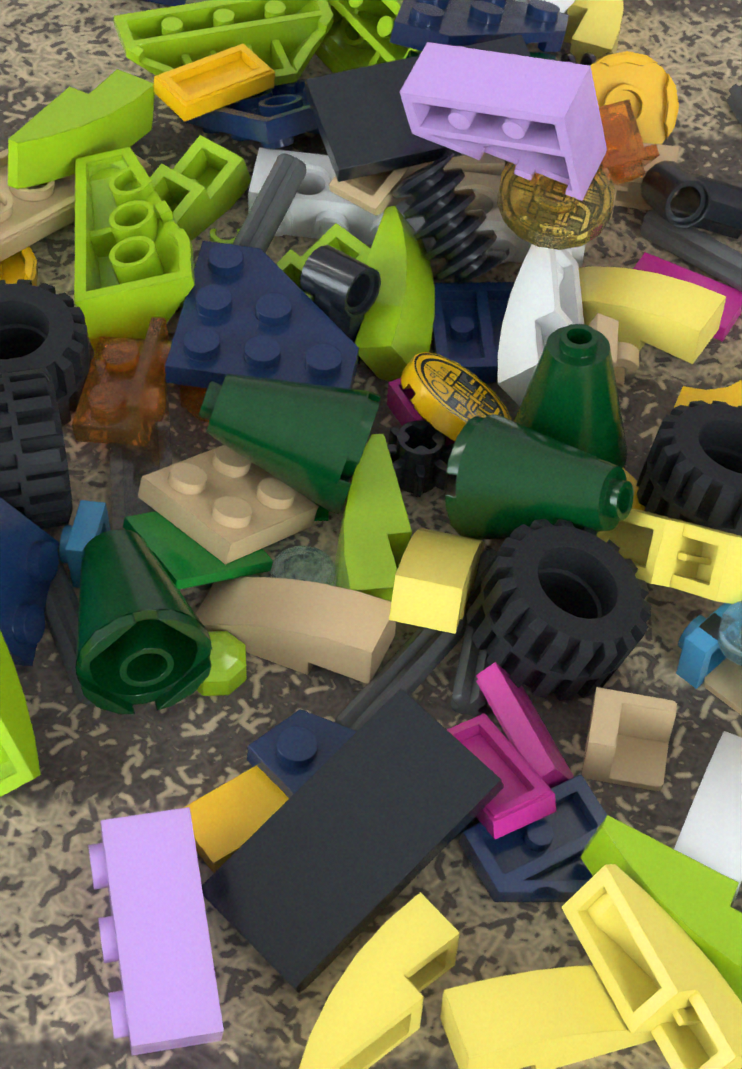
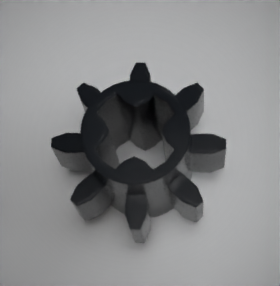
(419, 457)

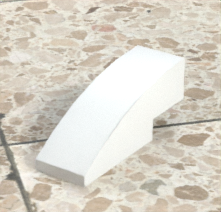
(540, 302)
(715, 818)

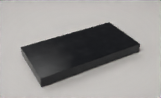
(366, 119)
(351, 839)

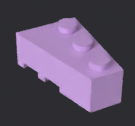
(510, 107)
(156, 932)

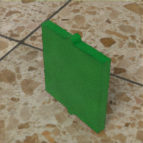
(185, 559)

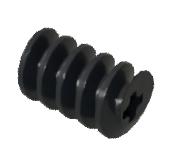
(449, 222)

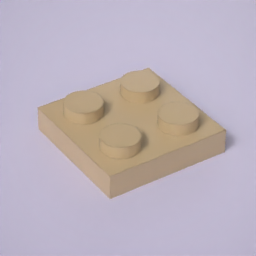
(227, 503)

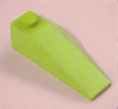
(127, 248)

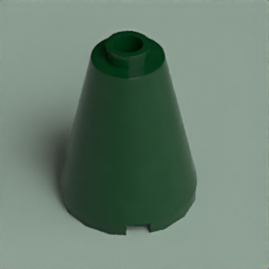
(576, 394)
(294, 431)
(521, 476)
(135, 628)

